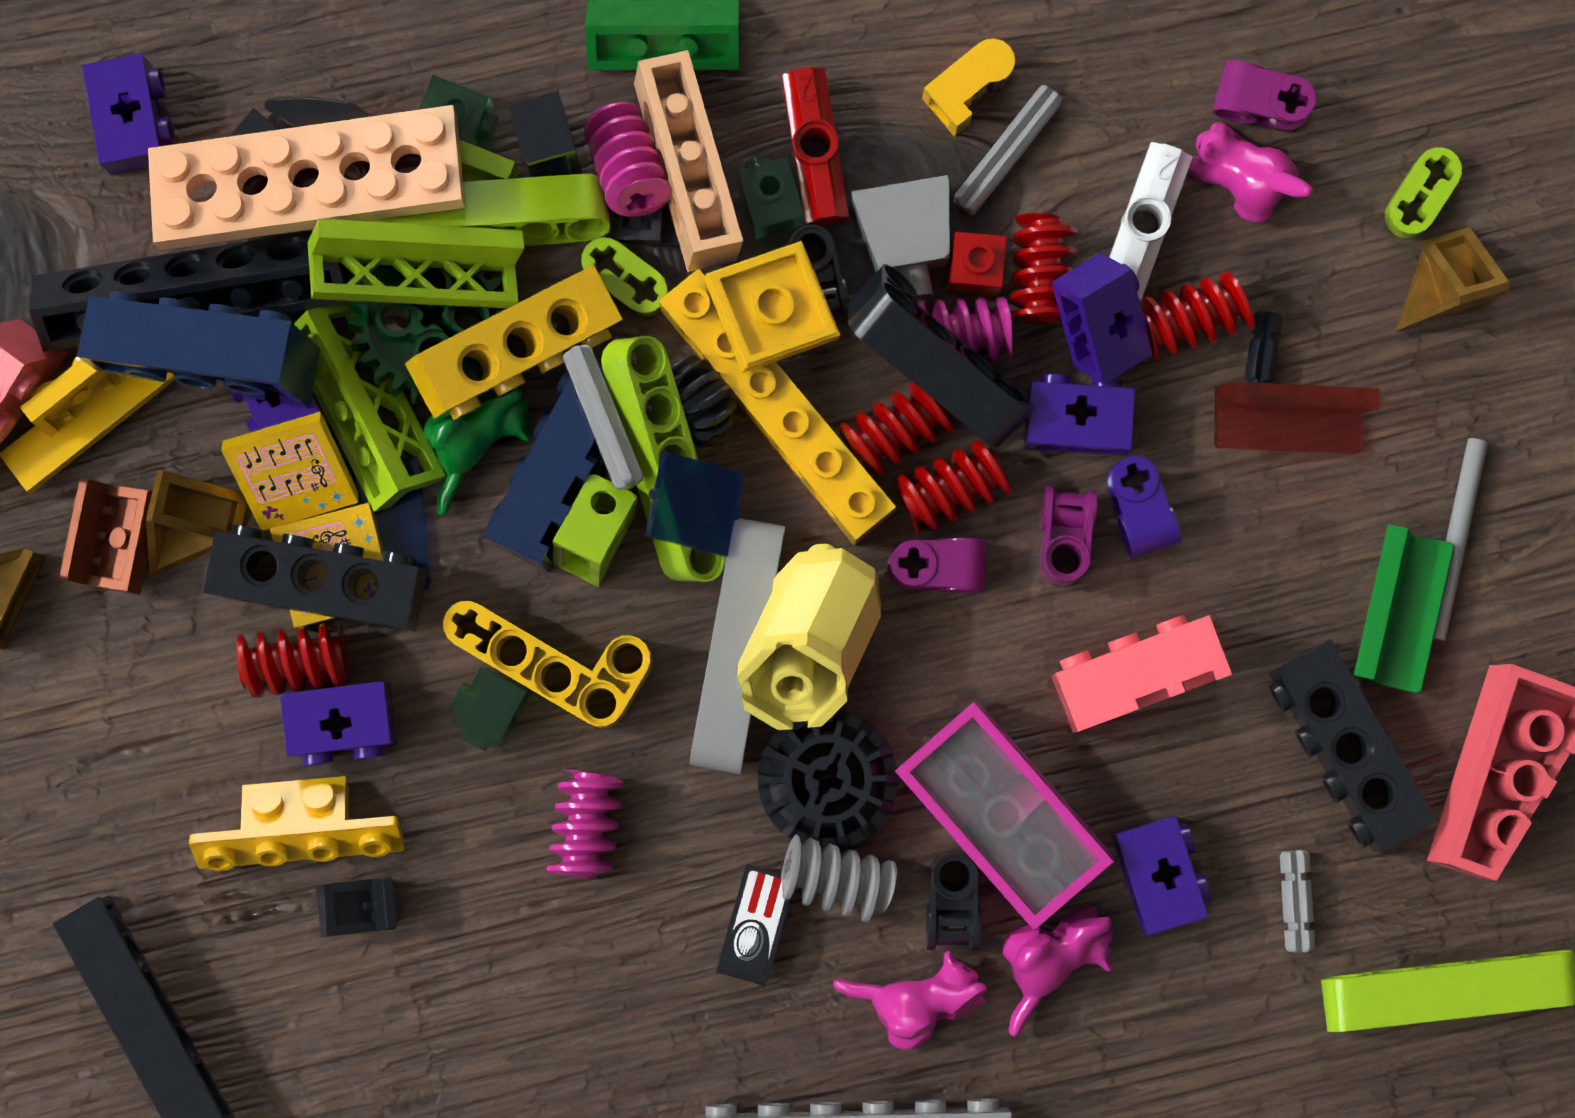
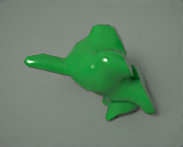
(465, 440)

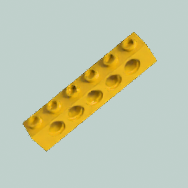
(782, 416)

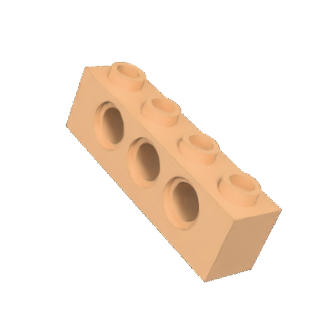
(690, 159)

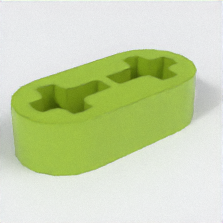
(1432, 199)
(633, 268)

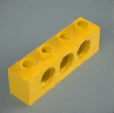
(439, 369)

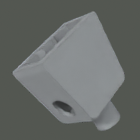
(906, 228)

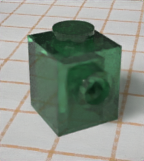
(473, 109)
(770, 195)
(487, 709)

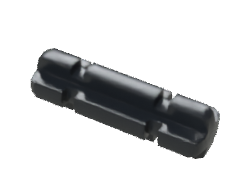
(1263, 348)

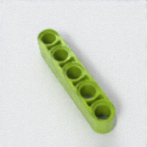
(544, 207)
(663, 432)
(1449, 991)

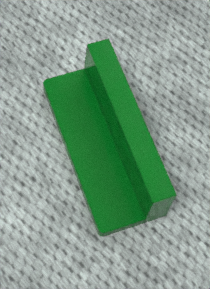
(637, 30)
(1404, 610)

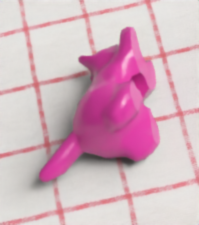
(1252, 173)
(1046, 958)
(914, 1007)

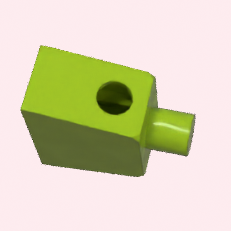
(591, 539)

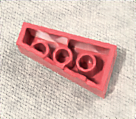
(1504, 770)

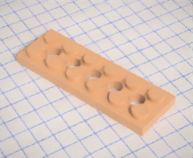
(282, 154)

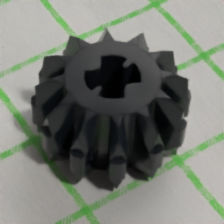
(704, 399)

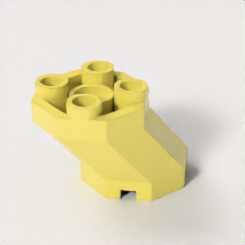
(810, 638)

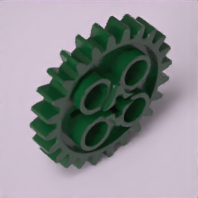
(393, 349)

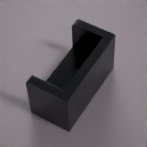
(545, 136)

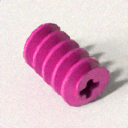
(626, 160)
(981, 327)
(585, 825)

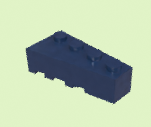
(199, 346)
(546, 481)

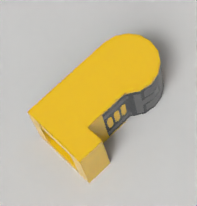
(979, 71)

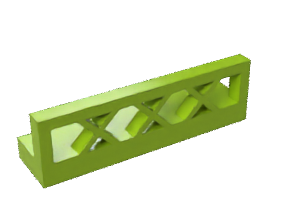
(410, 247)
(353, 416)

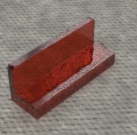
(1291, 417)

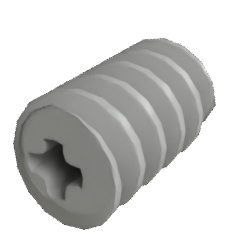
(837, 877)

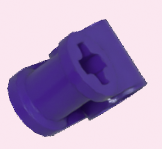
(1142, 518)

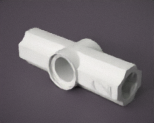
(1155, 192)

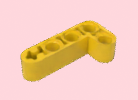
(542, 656)

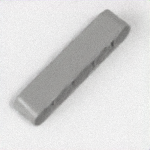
(744, 592)

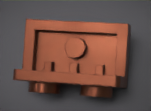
(107, 537)

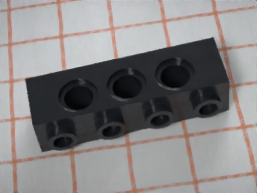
(234, 576)
(1404, 808)

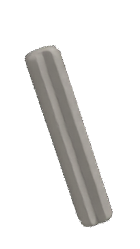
(1007, 149)
(603, 417)

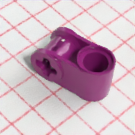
(1257, 95)
(1066, 524)
(949, 565)

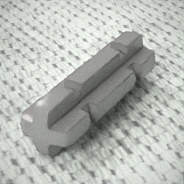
(1297, 901)

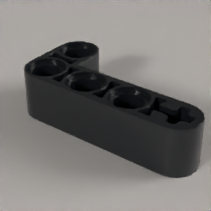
(935, 359)

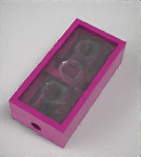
(1005, 814)

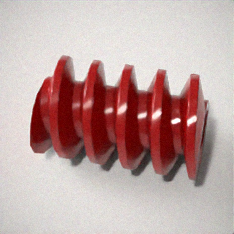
(1040, 265)
(1196, 313)
(895, 428)
(952, 486)
(292, 661)

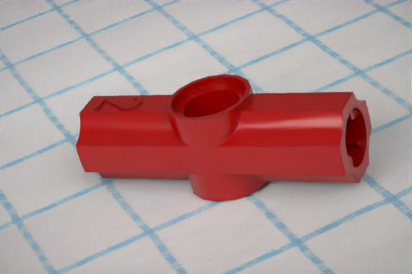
(809, 117)

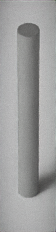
(1460, 525)

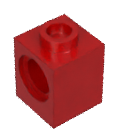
(976, 264)

